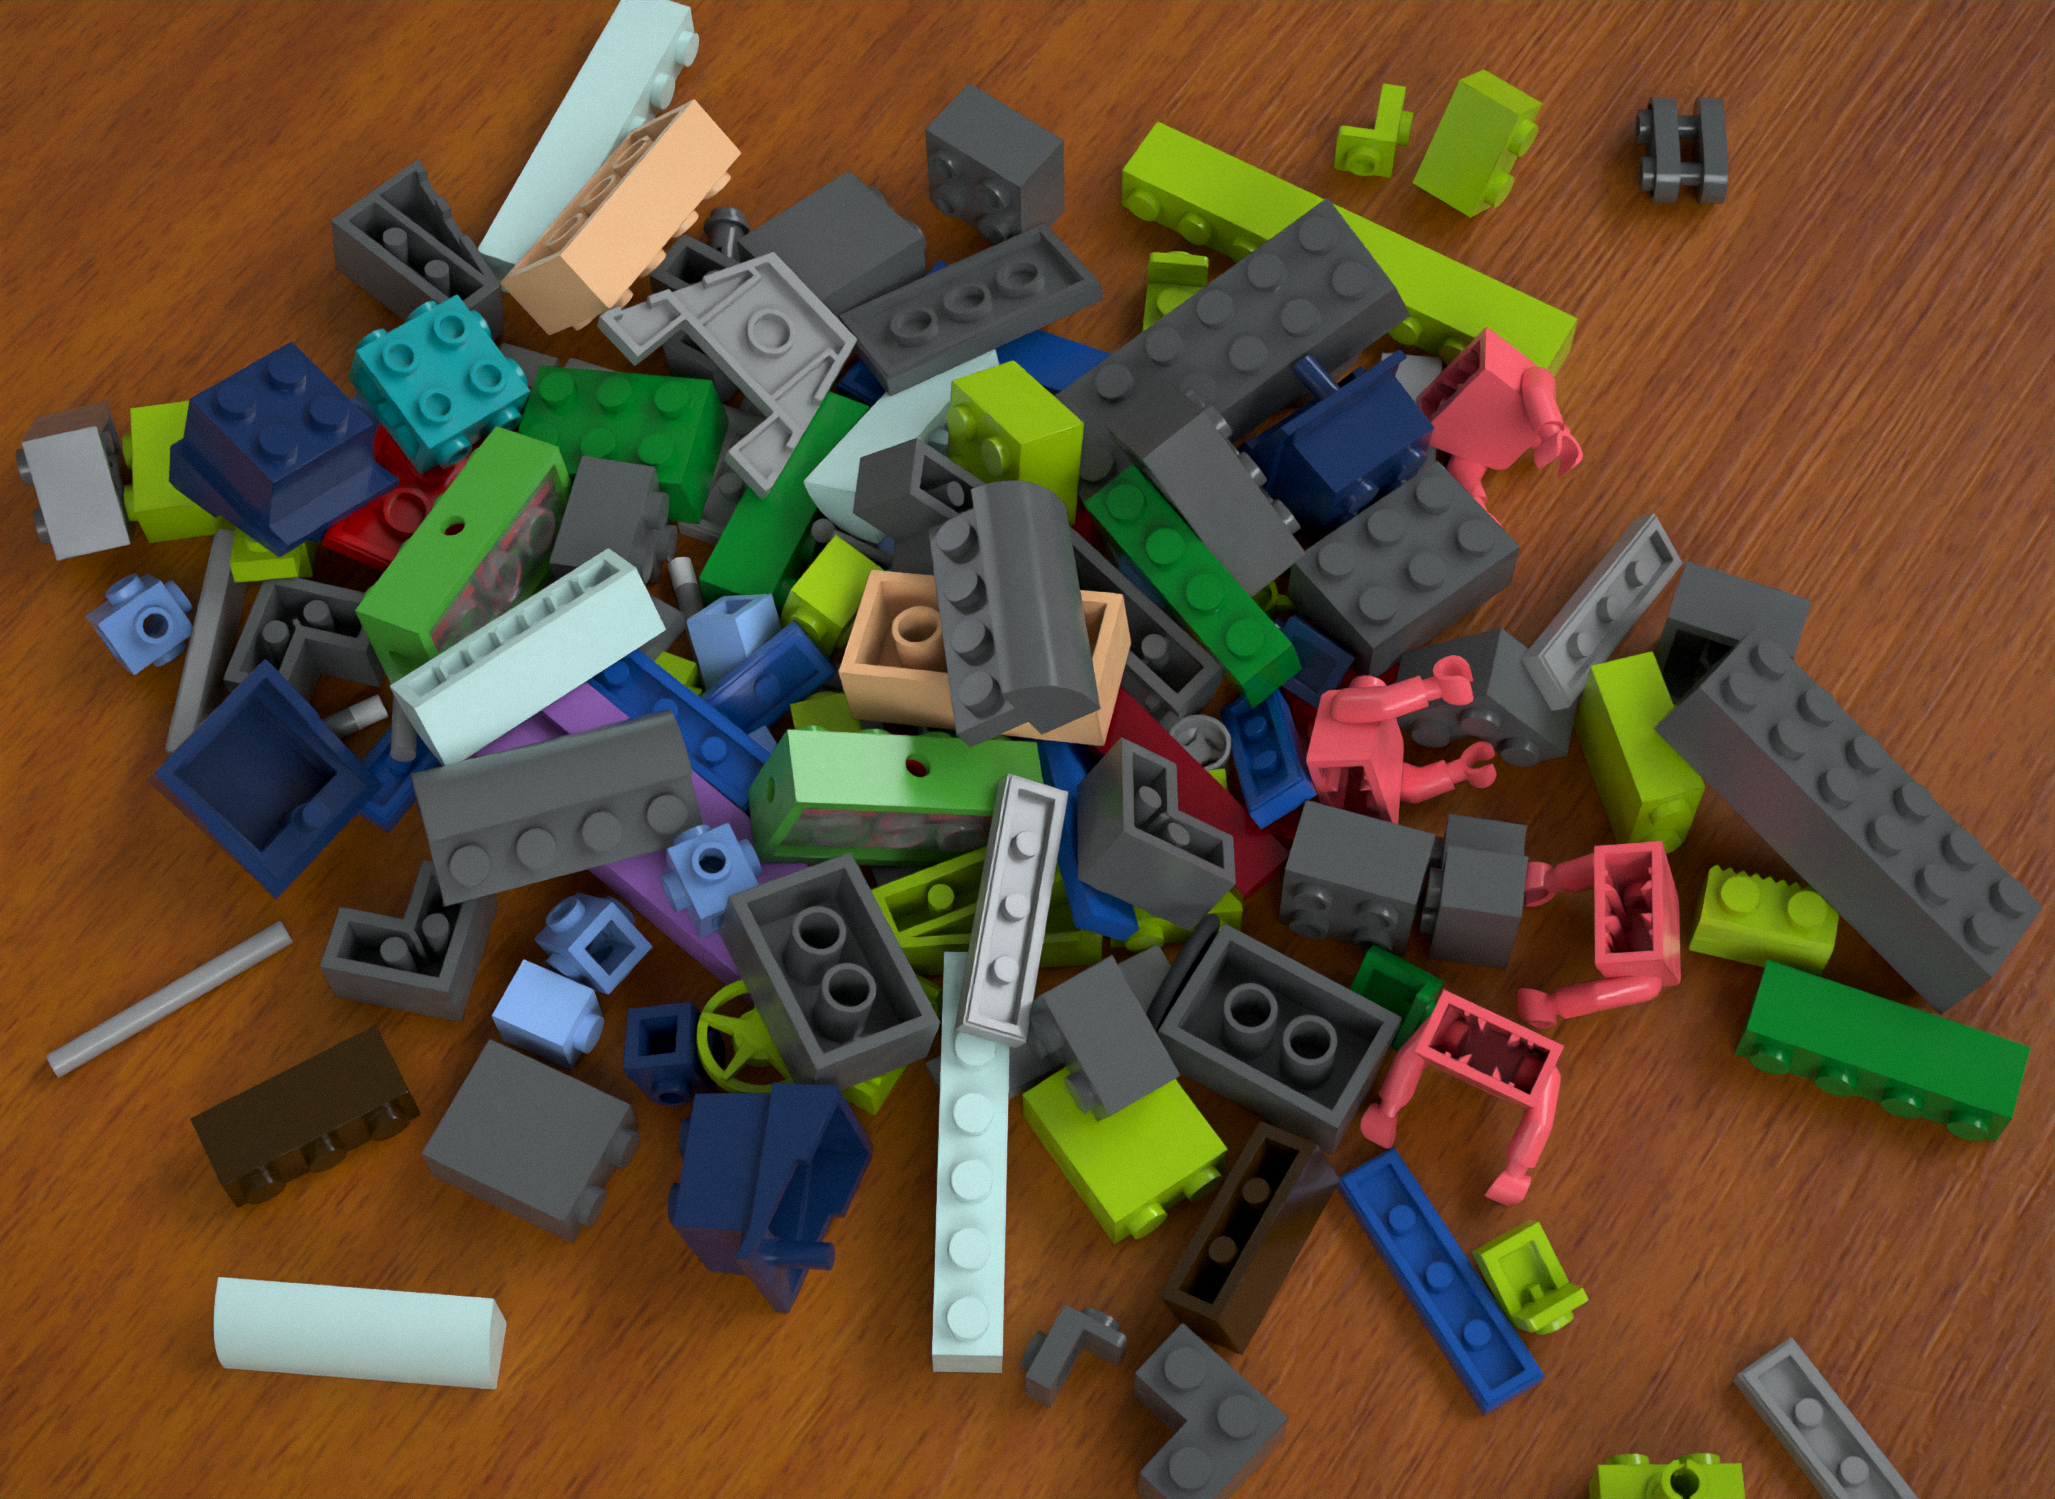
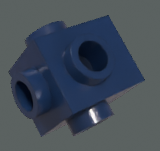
(664, 1055)

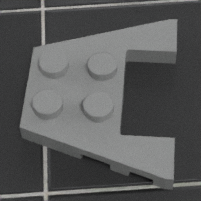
(764, 336)

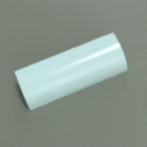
(890, 421)
(528, 657)
(358, 1333)

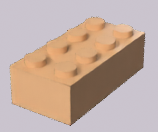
(623, 219)
(899, 666)

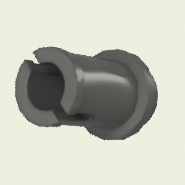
(724, 229)

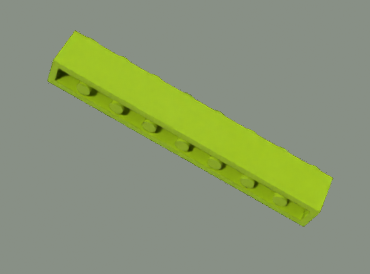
(1241, 207)

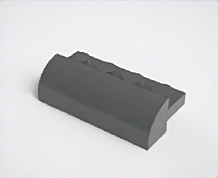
(1012, 613)
(1164, 664)
(556, 806)

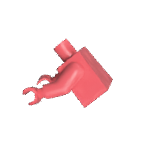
(1492, 410)
(1360, 748)
(1633, 929)
(1489, 1056)

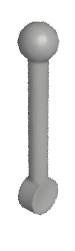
(824, 530)

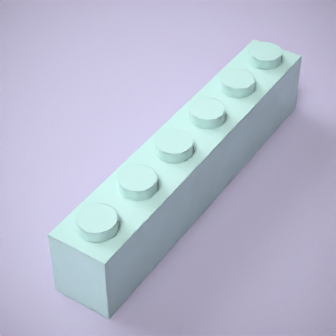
(616, 91)
(969, 1192)

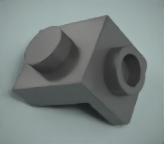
(1054, 1355)

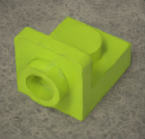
(1171, 281)

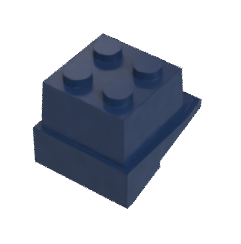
(1342, 446)
(278, 452)
(266, 779)
(767, 1182)

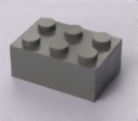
(1209, 483)
(1403, 570)
(828, 975)
(1278, 1038)

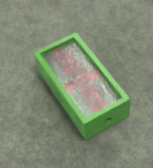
(471, 555)
(880, 795)

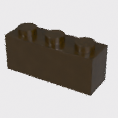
(306, 1118)
(1250, 1237)

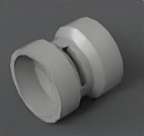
(1204, 740)

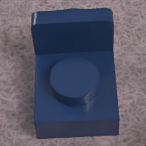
(1321, 658)

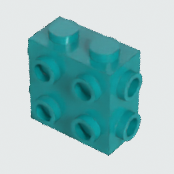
(439, 383)

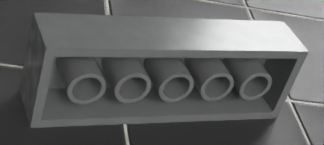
(1242, 336)
(1850, 820)

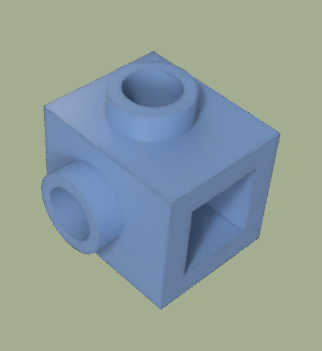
(122, 618)
(705, 871)
(592, 941)

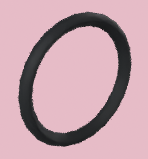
(1182, 970)

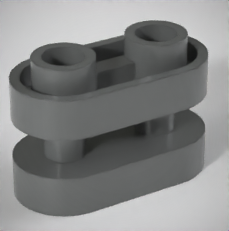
(1662, 169)

